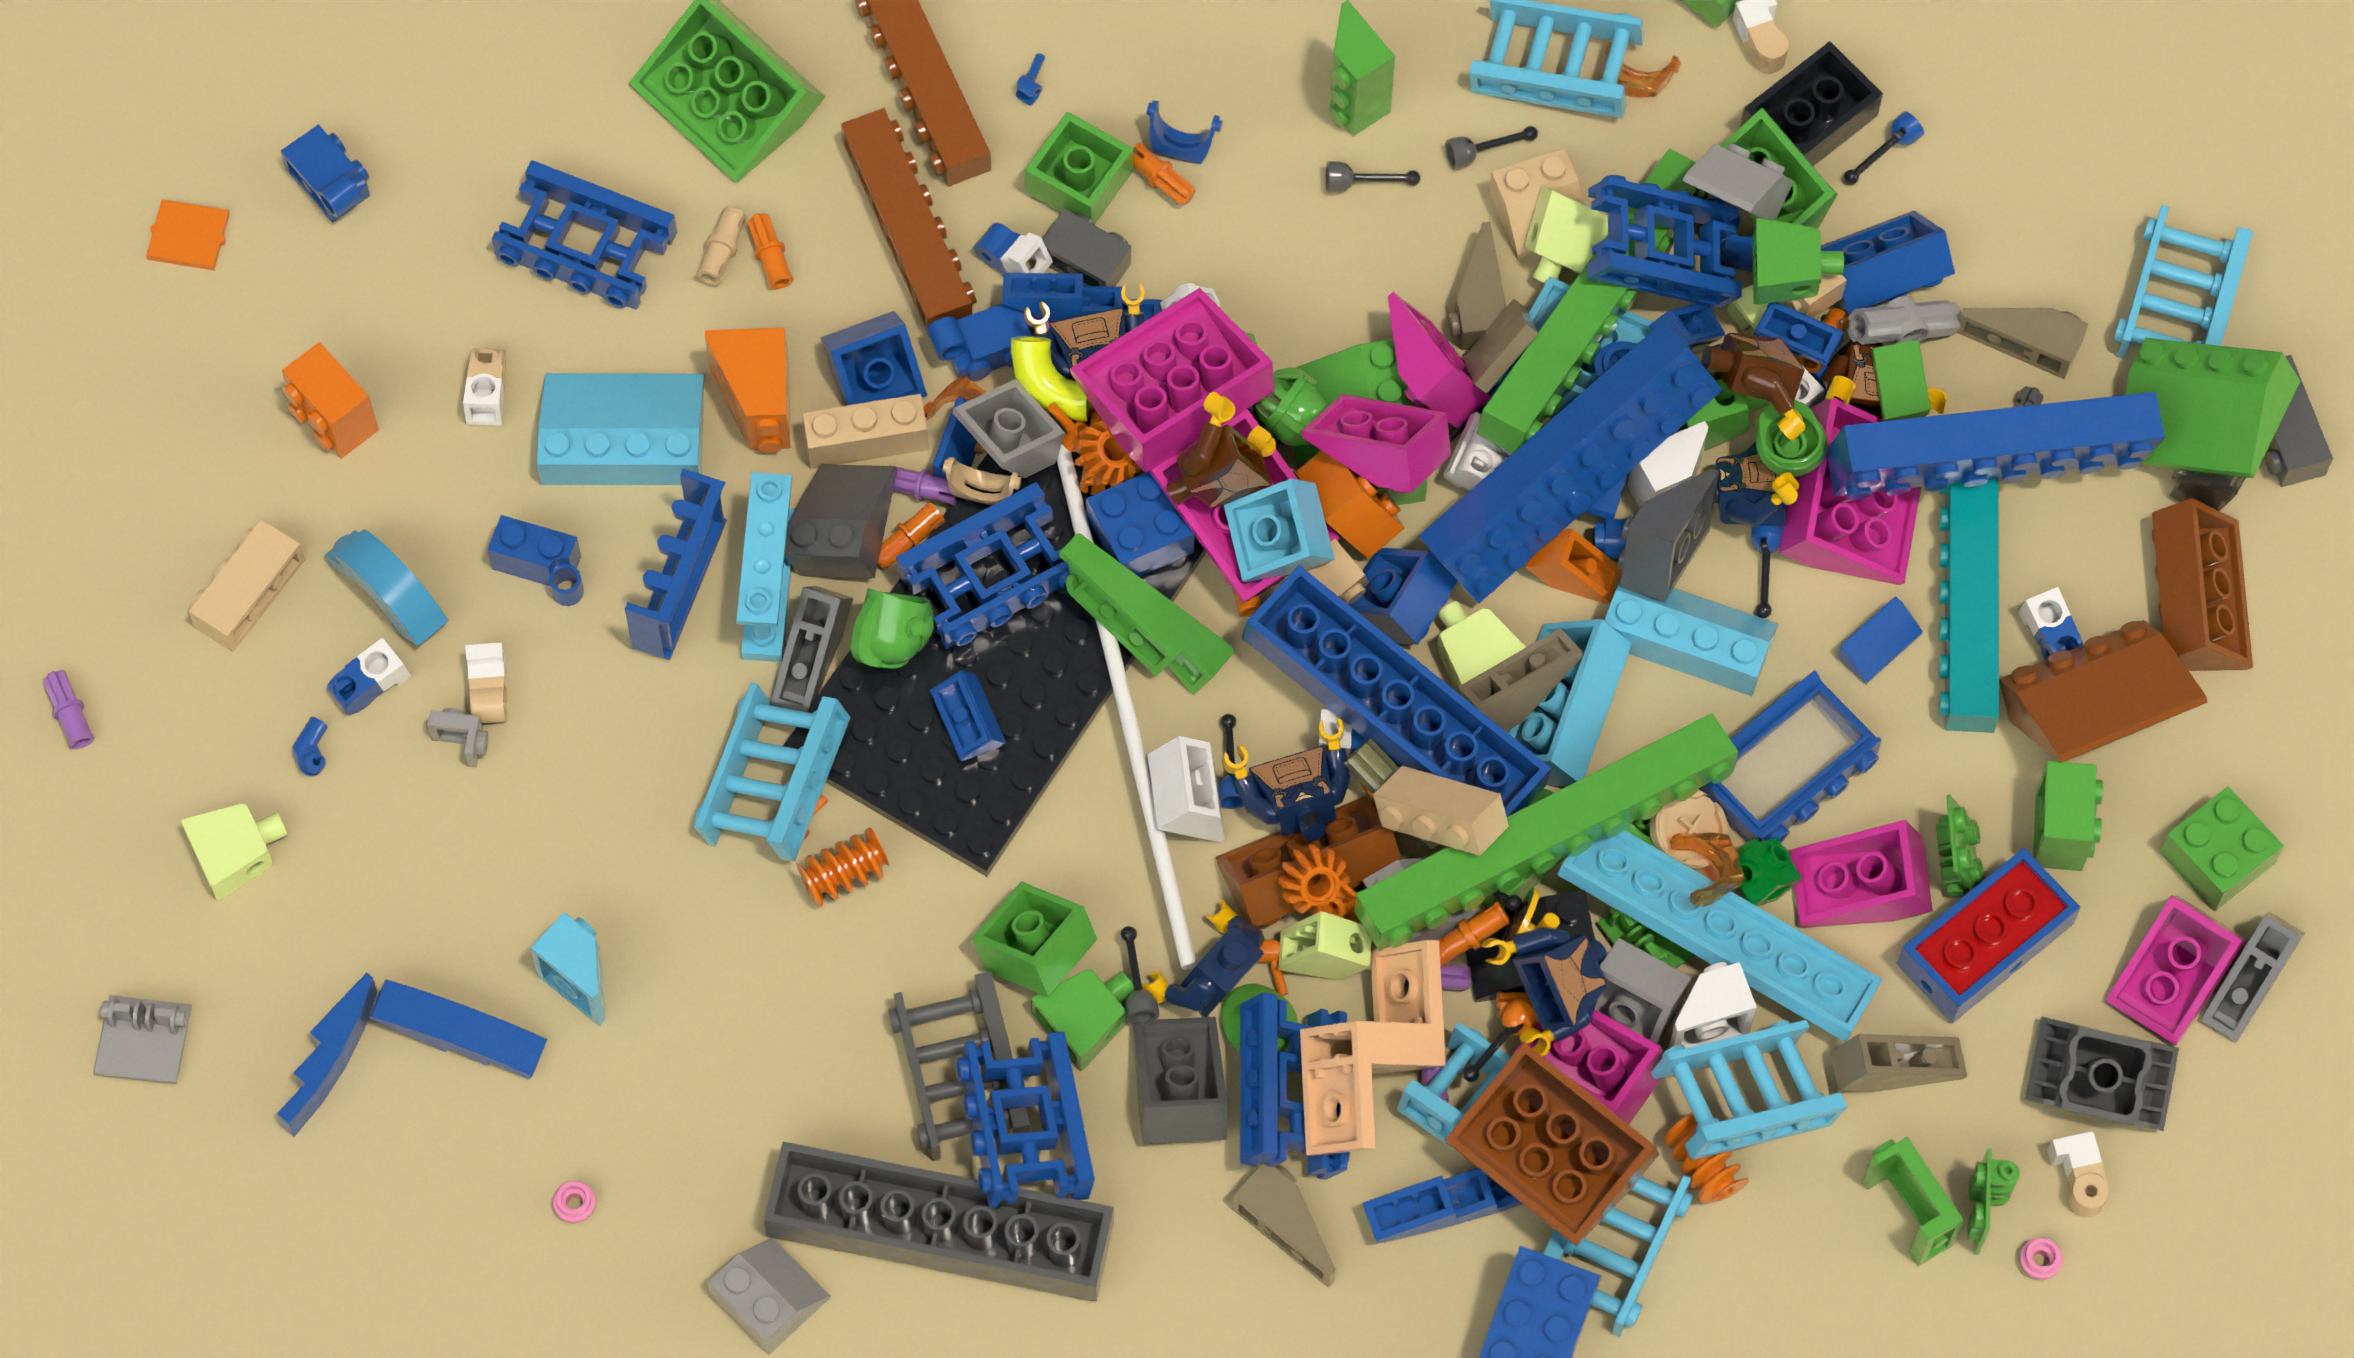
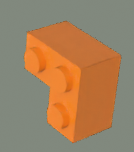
(1352, 504)

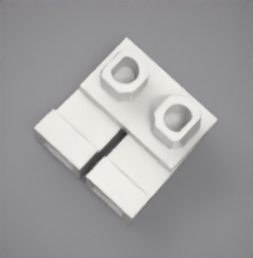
(1473, 457)

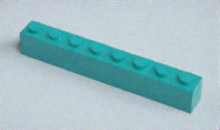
(1970, 607)

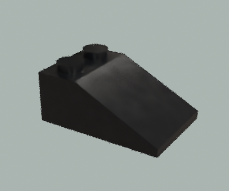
(1490, 978)

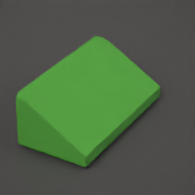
(1901, 381)

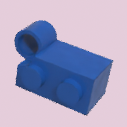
(326, 172)
(978, 341)
(537, 556)

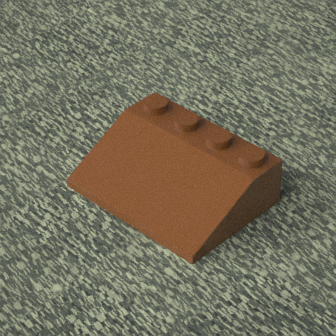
(2100, 691)
(1552, 1145)

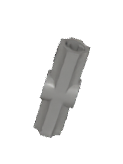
(1904, 321)

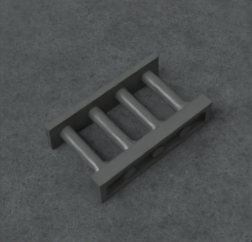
(979, 1000)

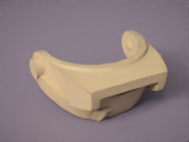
(960, 475)

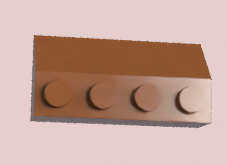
(2202, 586)
(1255, 867)

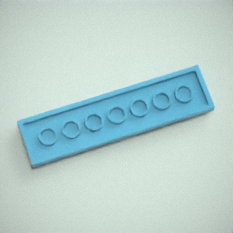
(1732, 930)

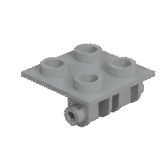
(142, 1039)

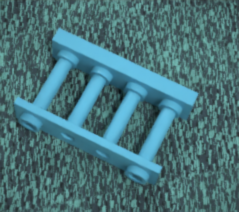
(1552, 89)
(2221, 285)
(765, 568)
(797, 796)
(1424, 1103)
(1746, 1126)
(1629, 1310)

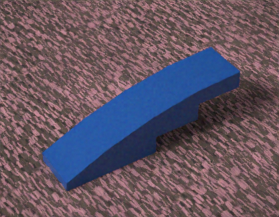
(1066, 295)
(458, 1028)
(334, 1043)
(1436, 1205)

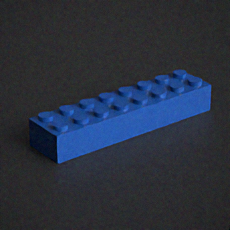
(1994, 445)
(1571, 462)
(1388, 692)

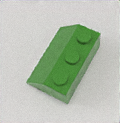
(1359, 73)
(1810, 193)

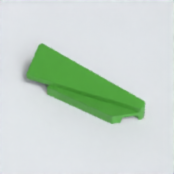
(1142, 617)

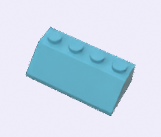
(1694, 636)
(1571, 716)

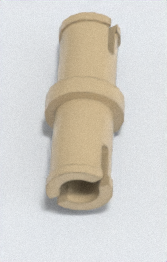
(721, 246)

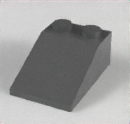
(841, 521)
(1667, 536)
(1180, 1080)

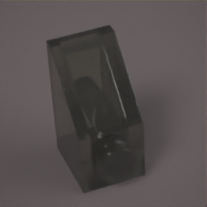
(2207, 488)

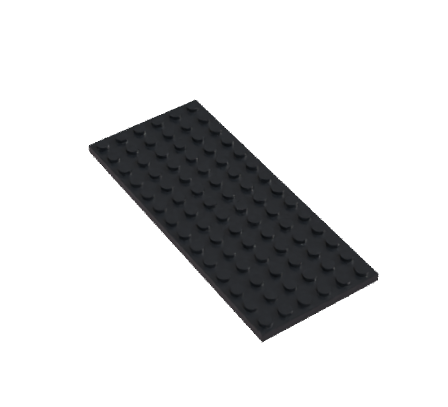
(1037, 672)

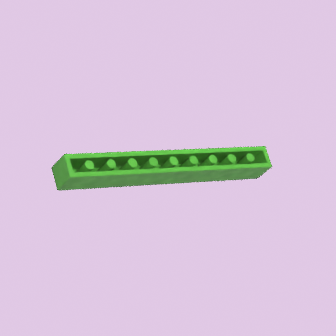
(1571, 335)
(1547, 832)

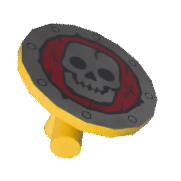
(1522, 918)

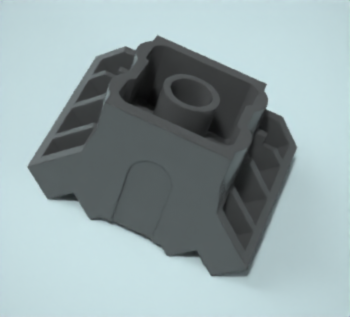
(2102, 1074)

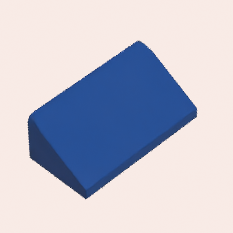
(1692, 324)
(1800, 333)
(955, 443)
(1879, 640)
(967, 715)

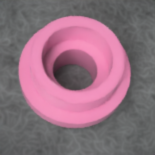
(571, 1190)
(2049, 1250)

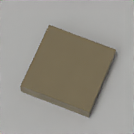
(1500, 346)

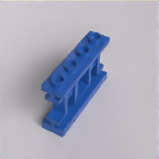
(592, 207)
(1659, 271)
(973, 541)
(1265, 1086)
(1057, 1117)

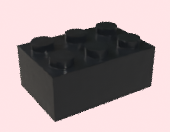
(1820, 102)

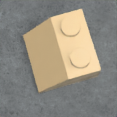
(1517, 188)

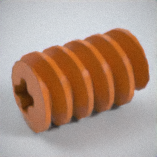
(843, 867)
(1707, 1173)

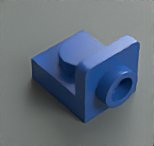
(1737, 250)

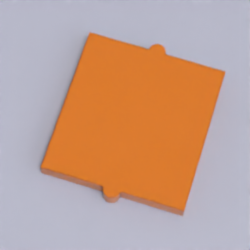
(188, 234)

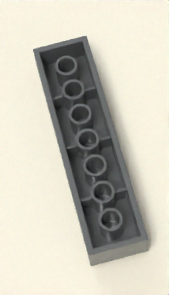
(938, 1222)

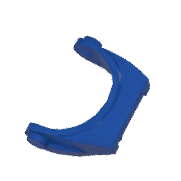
(1176, 143)

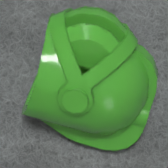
(1297, 408)
(891, 629)

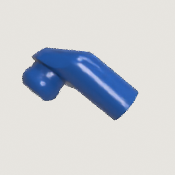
(306, 749)

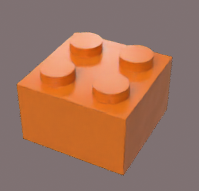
(329, 401)

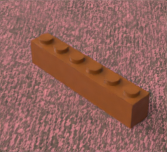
(928, 88)
(905, 217)

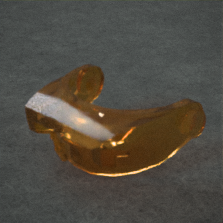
(1642, 83)
(960, 387)
(1720, 851)

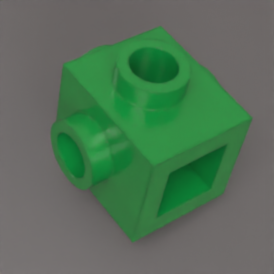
(1766, 871)

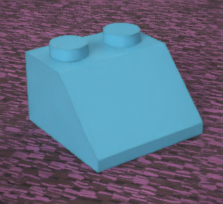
(1279, 530)
(571, 965)

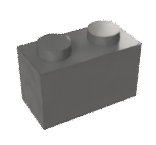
(1087, 250)

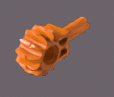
(1095, 461)
(1329, 894)

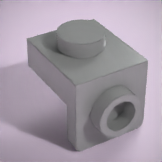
(457, 727)

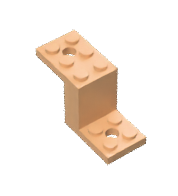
(1343, 1056)

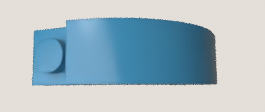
(389, 584)

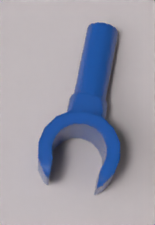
(1028, 89)

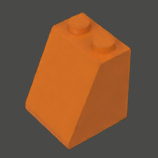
(754, 382)

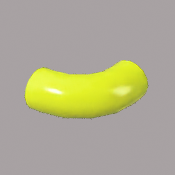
(1040, 378)

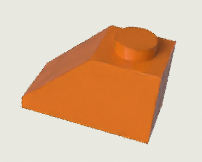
(1576, 567)

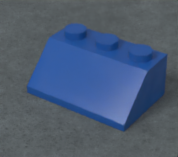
(1892, 260)

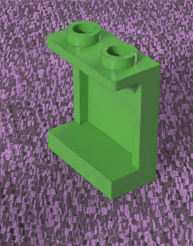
(1921, 1194)

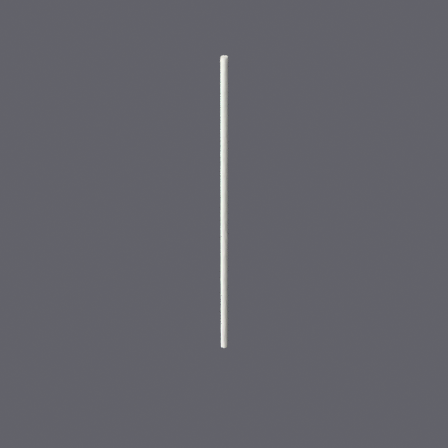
(1132, 734)

